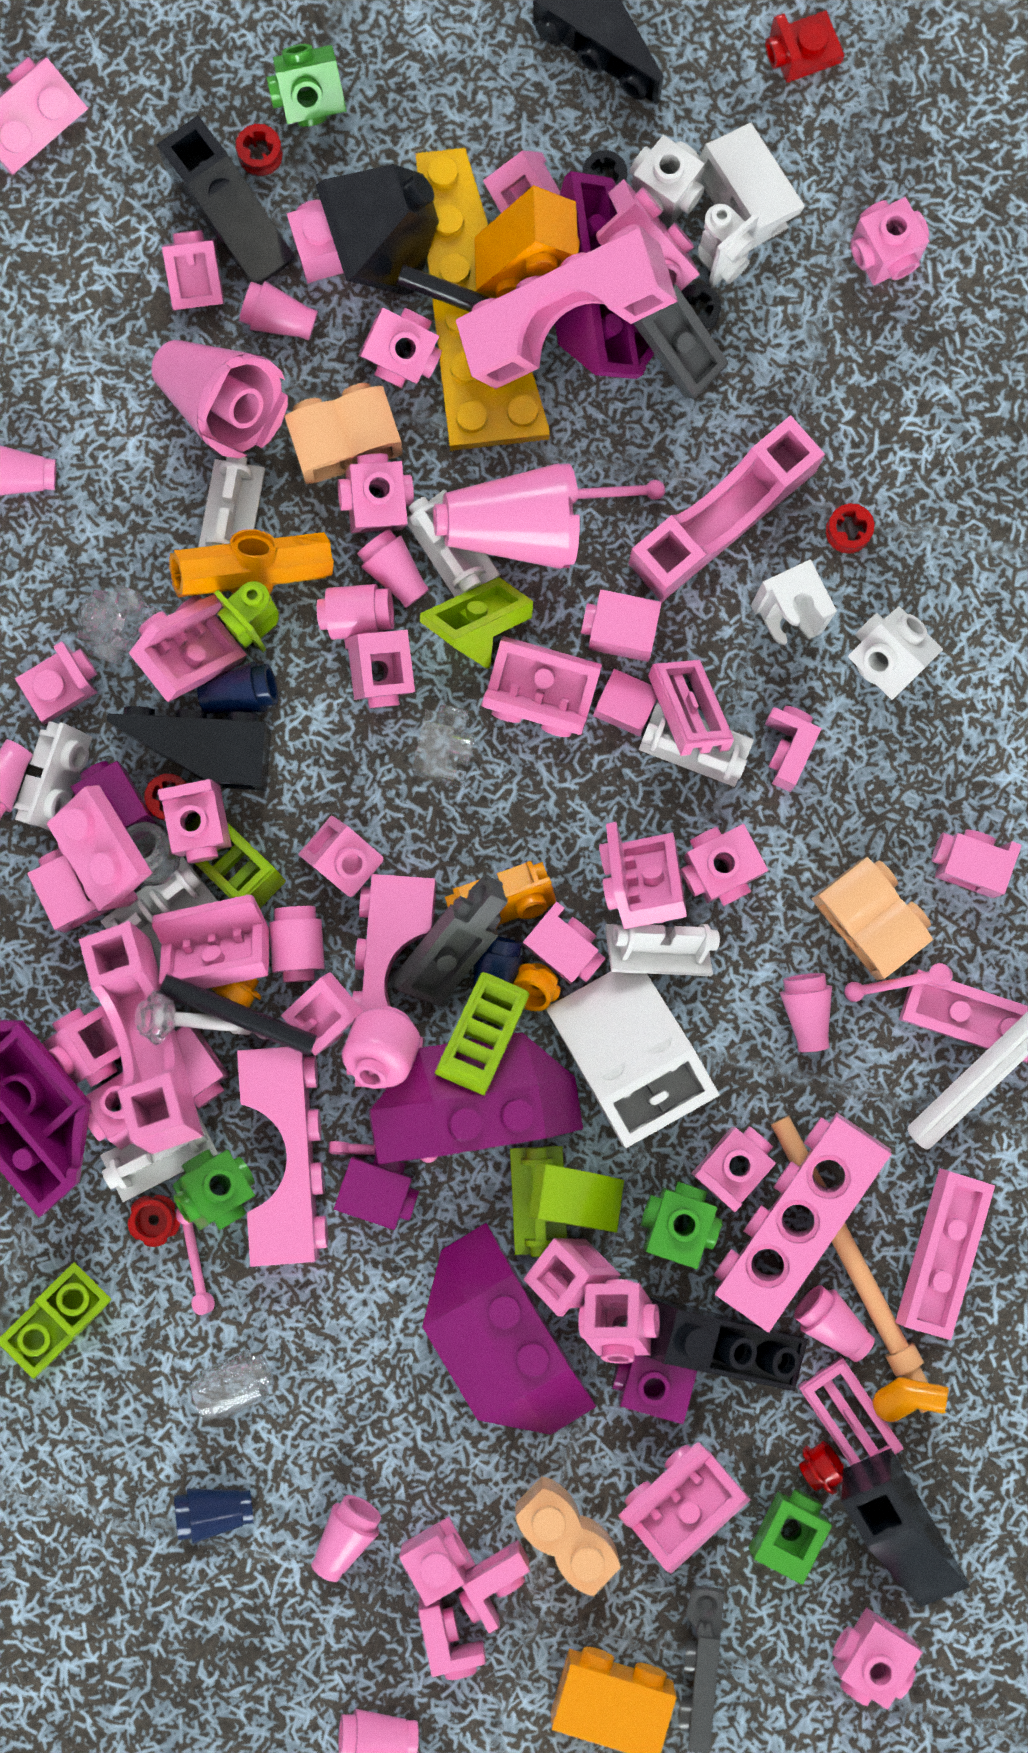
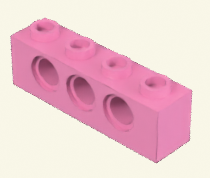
(766, 1296)

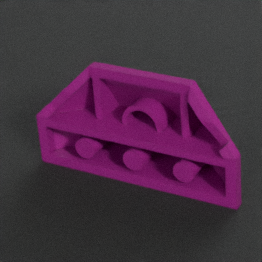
(592, 331)
(435, 1117)
(40, 1120)
(499, 1340)

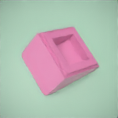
(626, 702)

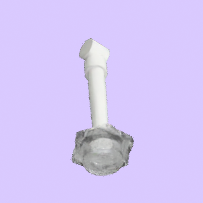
(158, 1017)

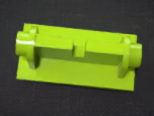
(249, 613)
(530, 1234)

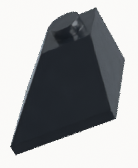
(380, 223)

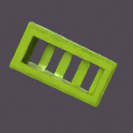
(254, 878)
(497, 1003)

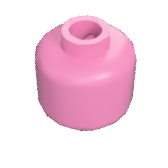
(381, 1047)

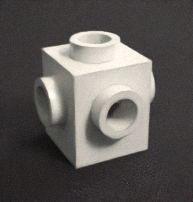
(671, 176)
(893, 650)

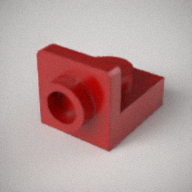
(803, 45)

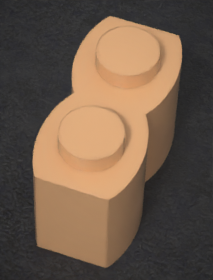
(337, 431)
(874, 918)
(579, 1544)

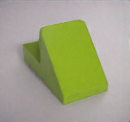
(477, 616)

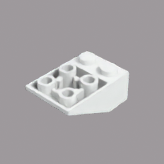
(632, 1054)

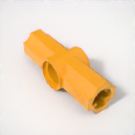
(248, 558)

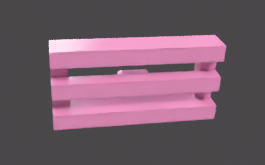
(681, 707)
(824, 1378)

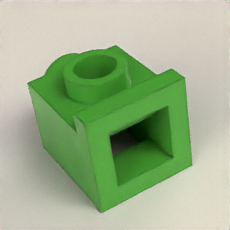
(793, 1554)

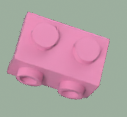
(34, 111)
(643, 211)
(186, 647)
(541, 687)
(99, 849)
(643, 878)
(214, 942)
(683, 1505)

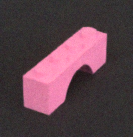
(508, 332)
(738, 502)
(397, 914)
(155, 1081)
(286, 1224)

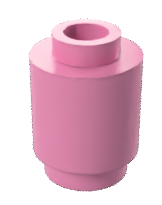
(355, 610)
(296, 943)

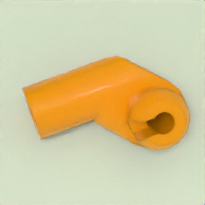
(907, 1395)

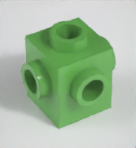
(307, 84)
(199, 1203)
(687, 1244)

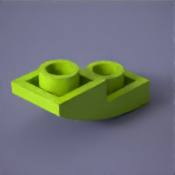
(576, 1198)
(54, 1320)

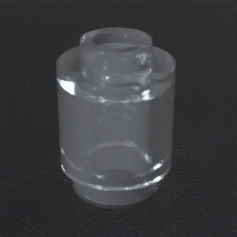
(156, 851)
(231, 1386)

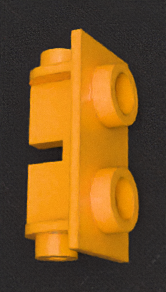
(524, 886)

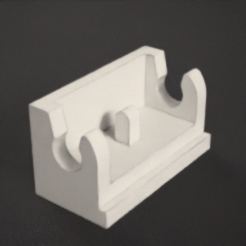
(749, 180)
(798, 598)

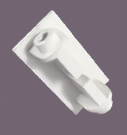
(726, 243)
(231, 500)
(457, 567)
(62, 756)
(721, 766)
(662, 949)
(137, 1170)

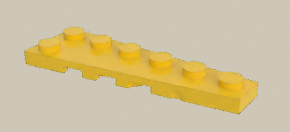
(474, 411)

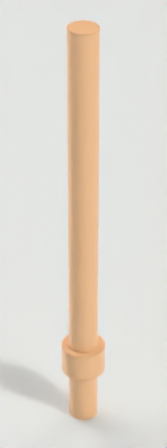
(902, 1355)

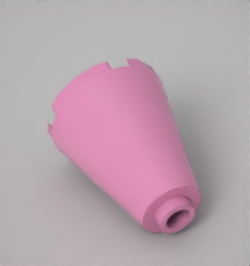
(222, 393)
(515, 517)

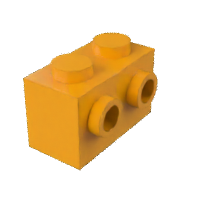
(525, 241)
(613, 1702)

